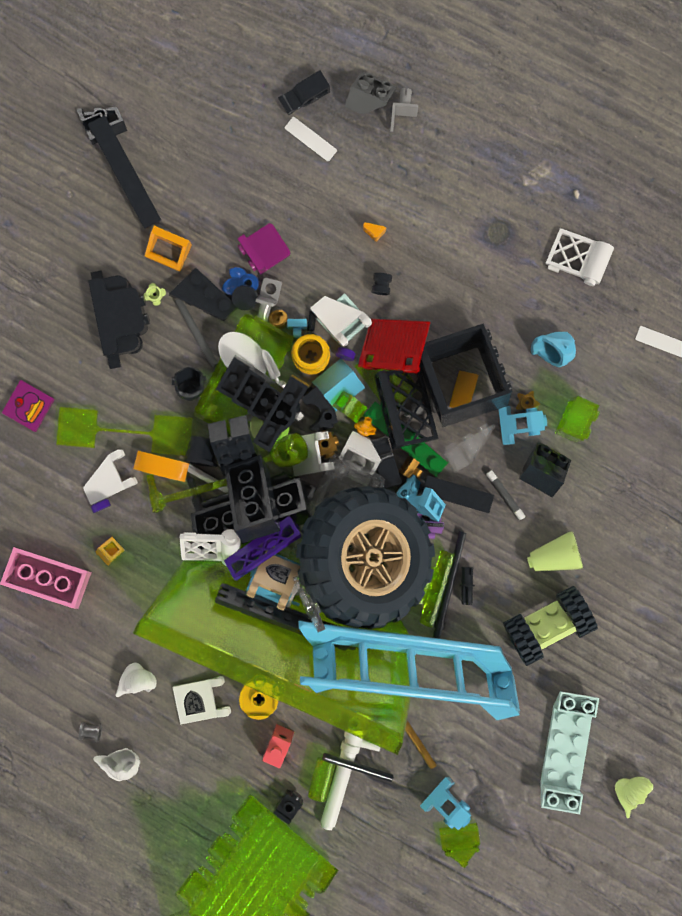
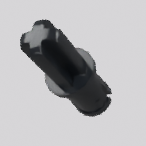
(467, 585)

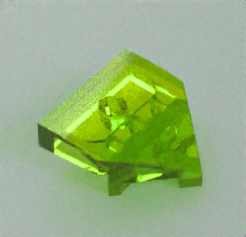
(460, 843)

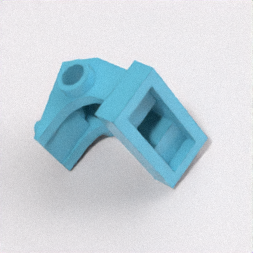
(535, 421)
(423, 503)
(460, 815)

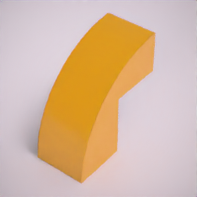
(161, 466)

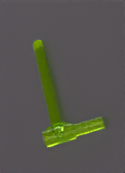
(158, 500)

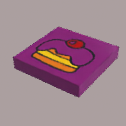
(28, 406)

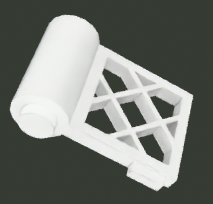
(594, 263)
(224, 546)

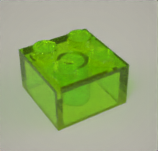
(577, 419)

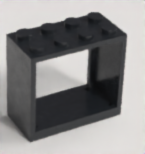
(456, 343)

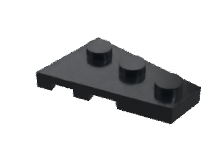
(202, 293)

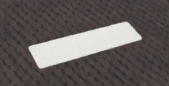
(310, 139)
(659, 341)

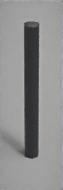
(357, 767)

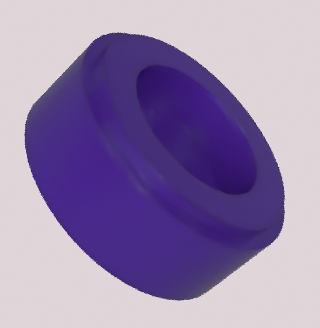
(345, 354)
(100, 506)

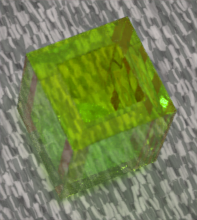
(350, 406)

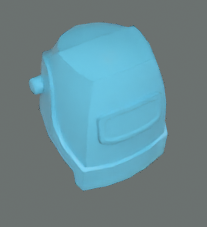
(555, 348)

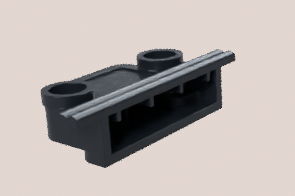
(118, 316)

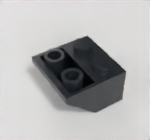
(545, 469)

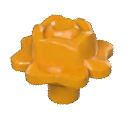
(365, 427)

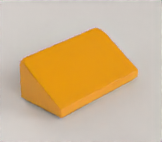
(463, 389)

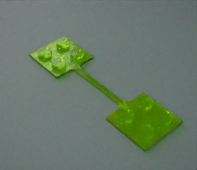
(79, 429)

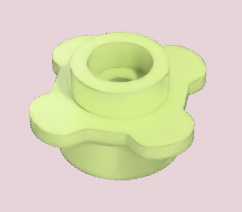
(159, 294)

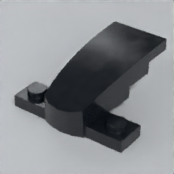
(263, 399)

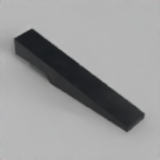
(124, 172)

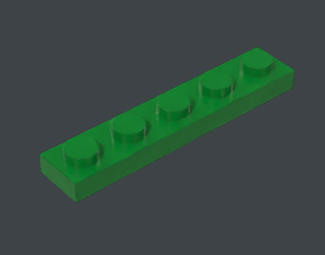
(421, 452)

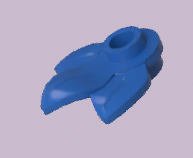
(239, 277)

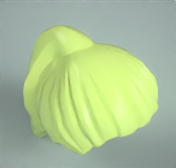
(632, 792)

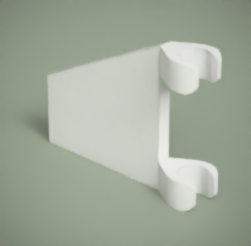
(337, 317)
(107, 480)

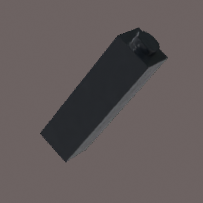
(458, 494)

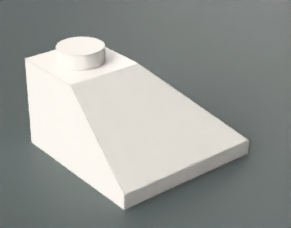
(361, 451)

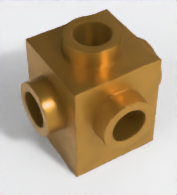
(329, 451)

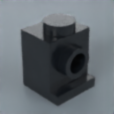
(282, 812)

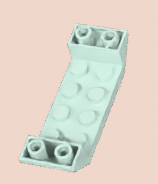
(566, 752)

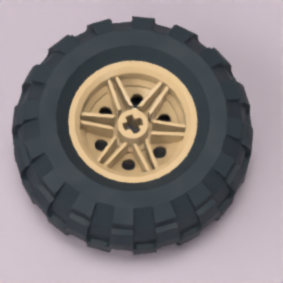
(325, 557)

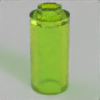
(321, 780)

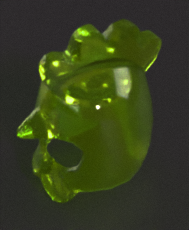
(288, 451)

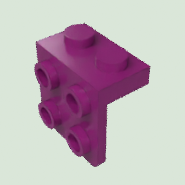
(264, 248)

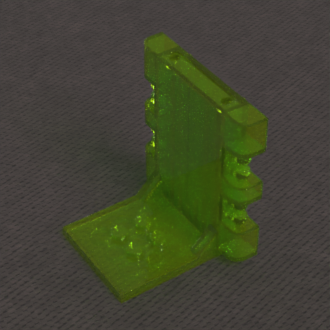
(257, 872)

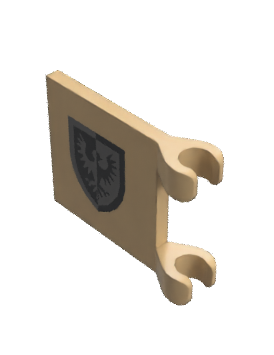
(275, 576)

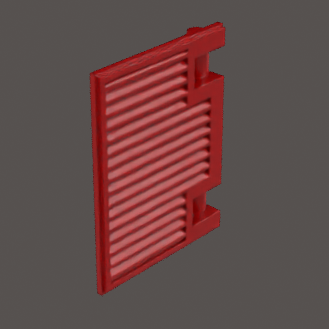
(392, 343)

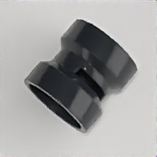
(381, 283)

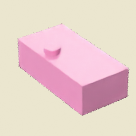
(45, 578)

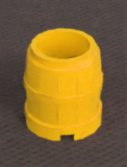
(310, 343)
(252, 708)

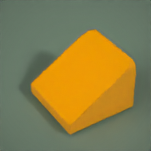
(374, 231)
(109, 551)

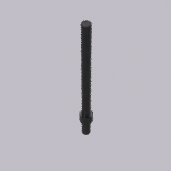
(439, 624)

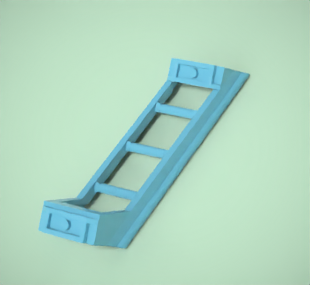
(501, 683)

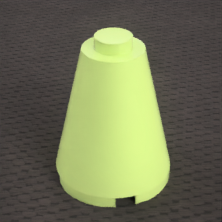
(557, 555)

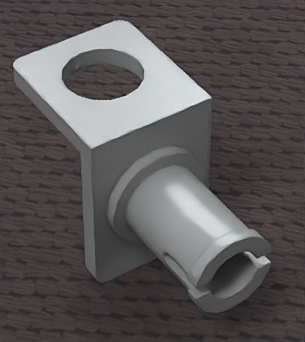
(404, 107)
(267, 300)

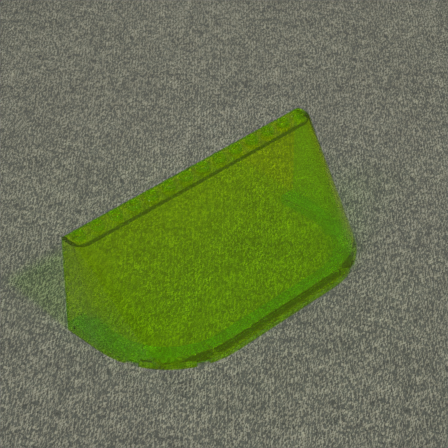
(272, 657)

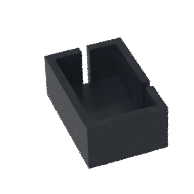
(234, 448)

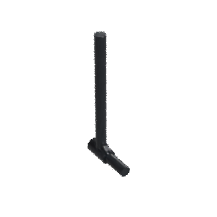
(201, 503)

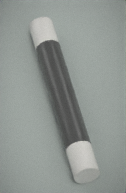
(506, 496)

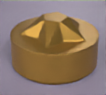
(278, 319)

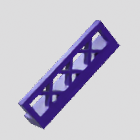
(261, 545)

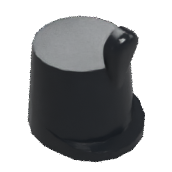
(200, 452)

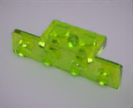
(435, 588)

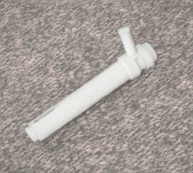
(350, 748)

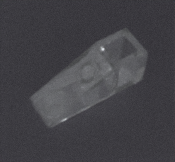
(465, 452)

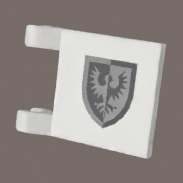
(197, 702)

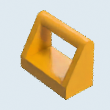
(158, 233)

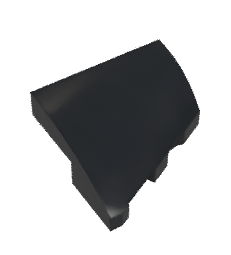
(112, 115)

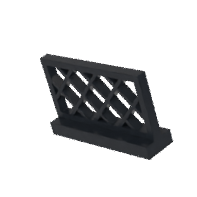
(390, 412)

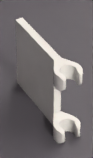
(313, 462)

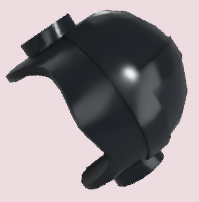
(189, 383)

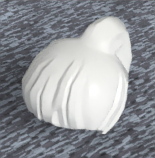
(135, 680)
(119, 764)

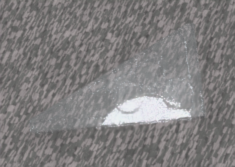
(311, 608)

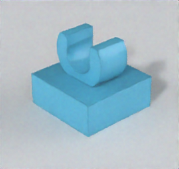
(297, 325)

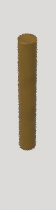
(419, 745)

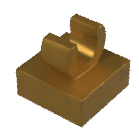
(410, 468)

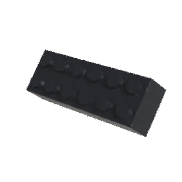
(290, 501)

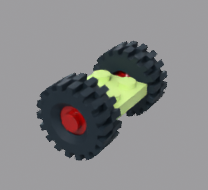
(550, 625)

